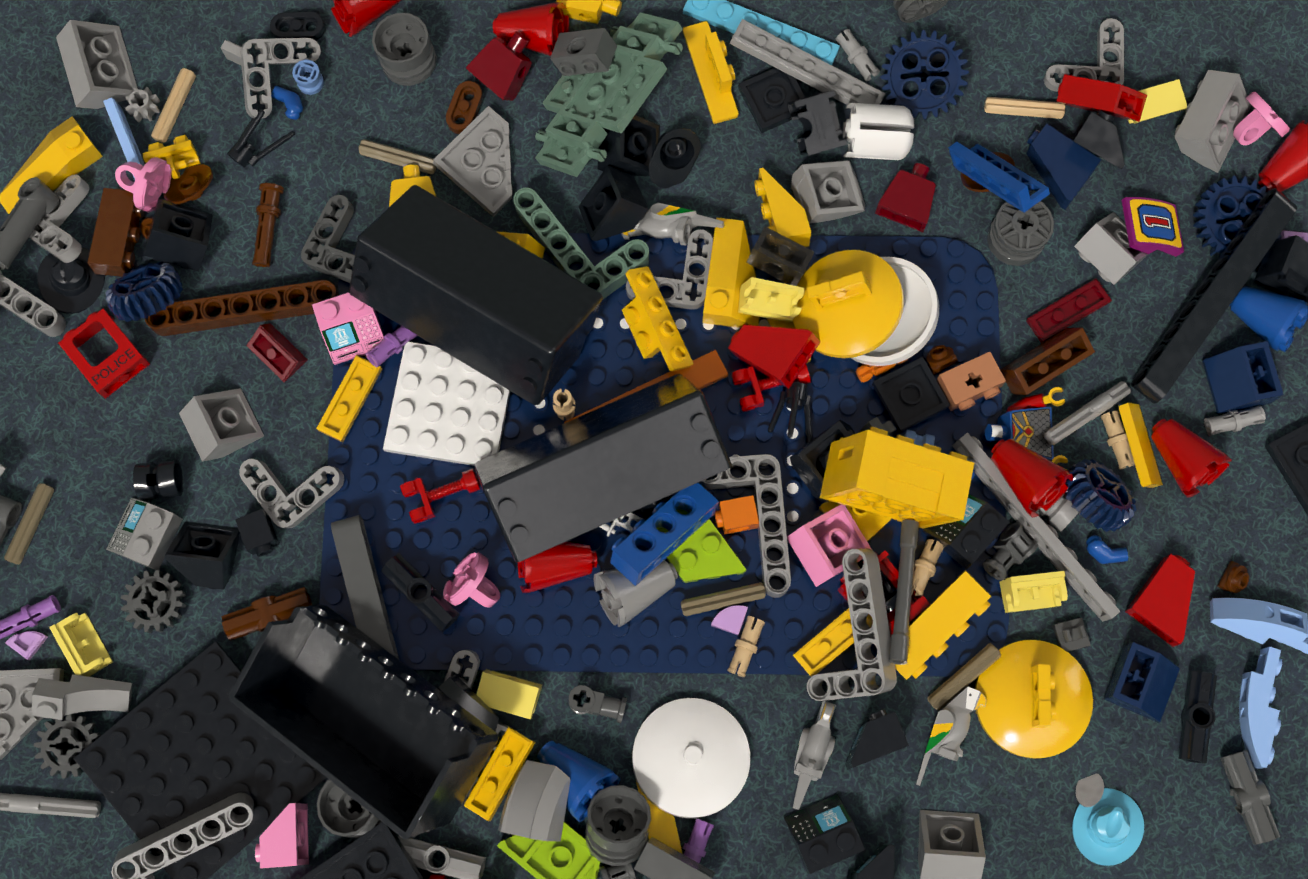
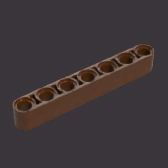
(231, 304)

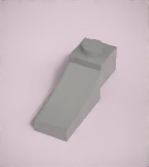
(82, 694)

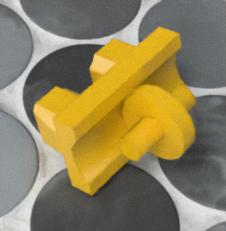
(178, 156)

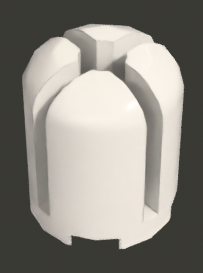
(878, 131)

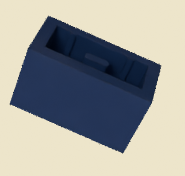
(1243, 378)
(1142, 681)

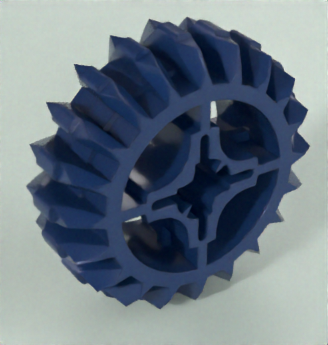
(144, 291)
(1100, 495)

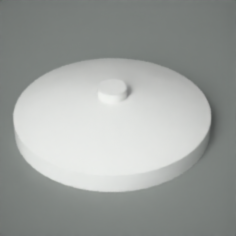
(917, 320)
(691, 758)

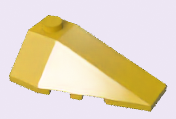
(58, 156)
(726, 275)

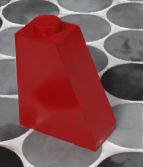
(1101, 95)
(774, 350)
(1165, 599)

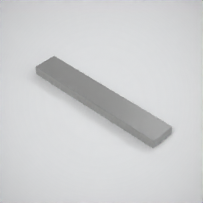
(803, 65)

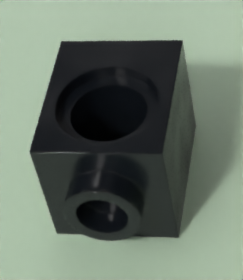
(257, 533)

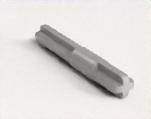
(1087, 413)
(49, 805)

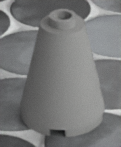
(624, 600)

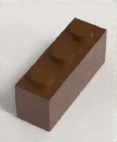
(115, 233)
(1047, 361)

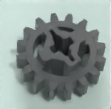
(141, 603)
(67, 734)

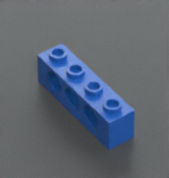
(637, 563)

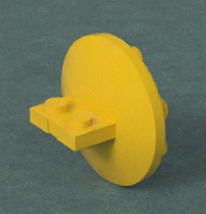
(850, 303)
(1035, 699)

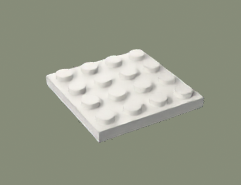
(444, 408)

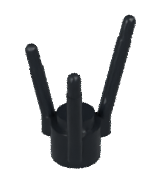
(243, 151)
(795, 399)

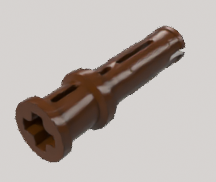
(268, 212)

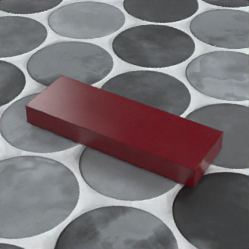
(1068, 310)

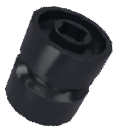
(167, 476)

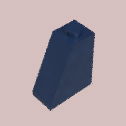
(1060, 163)

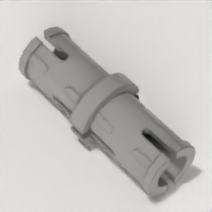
(857, 55)
(1234, 420)

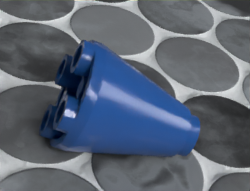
(1270, 315)
(585, 775)

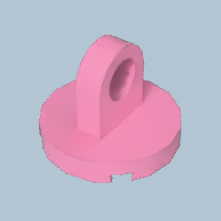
(1258, 122)
(149, 181)
(471, 582)

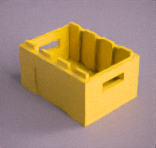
(897, 478)

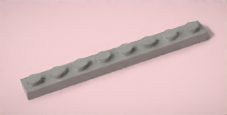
(1045, 535)

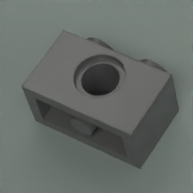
(583, 52)

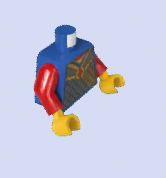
(1027, 423)

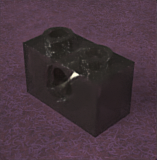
(780, 257)

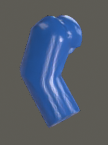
(291, 100)
(1103, 554)

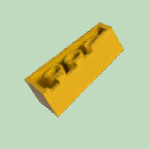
(942, 620)

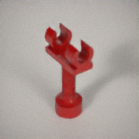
(753, 401)
(467, 482)

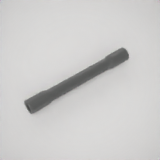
(900, 637)

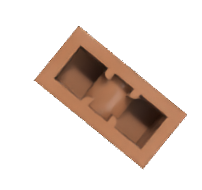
(980, 370)

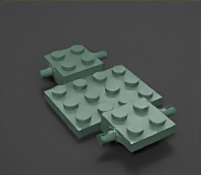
(605, 98)

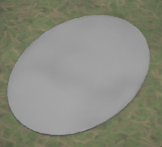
(1090, 790)

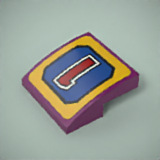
(1152, 225)

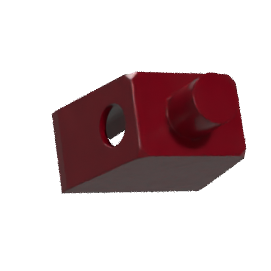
(502, 65)
(908, 198)

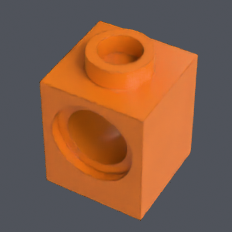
(737, 515)

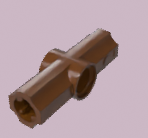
(263, 611)

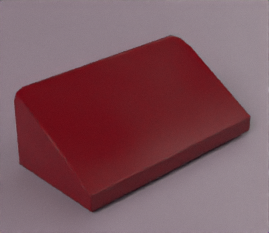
(276, 351)

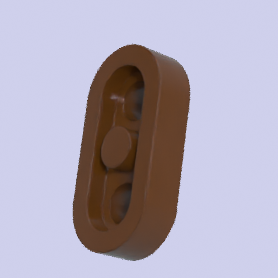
(462, 108)

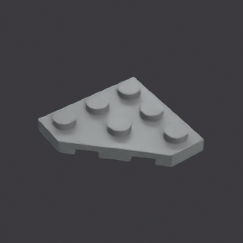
(481, 161)
(16, 704)

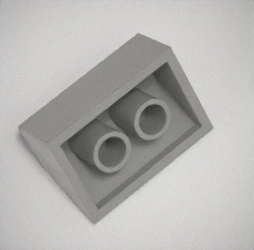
(95, 63)
(1211, 119)

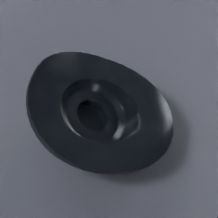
(69, 285)

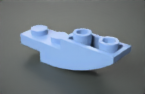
(1261, 621)
(1257, 720)

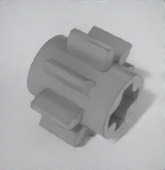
(145, 111)

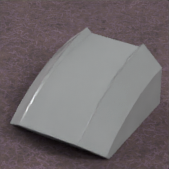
(827, 191)
(536, 803)

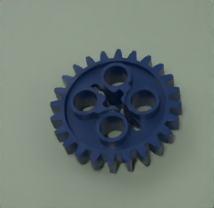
(925, 49)
(1233, 197)

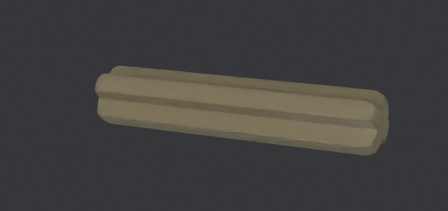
(396, 156)
(29, 523)
(723, 599)
(964, 676)

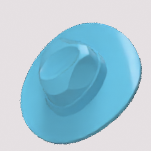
(1109, 829)

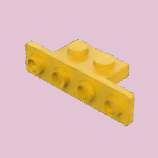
(712, 70)
(652, 322)

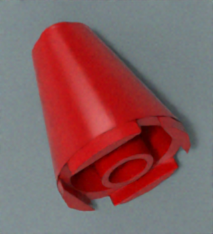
(359, 13)
(538, 23)
(1289, 162)
(1188, 456)
(1030, 476)
(556, 566)

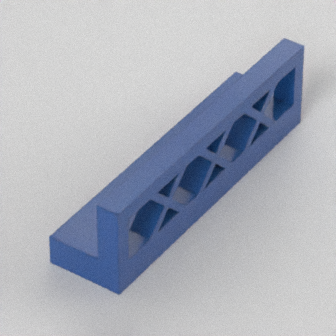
(1000, 180)

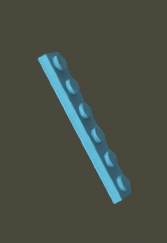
(729, 15)

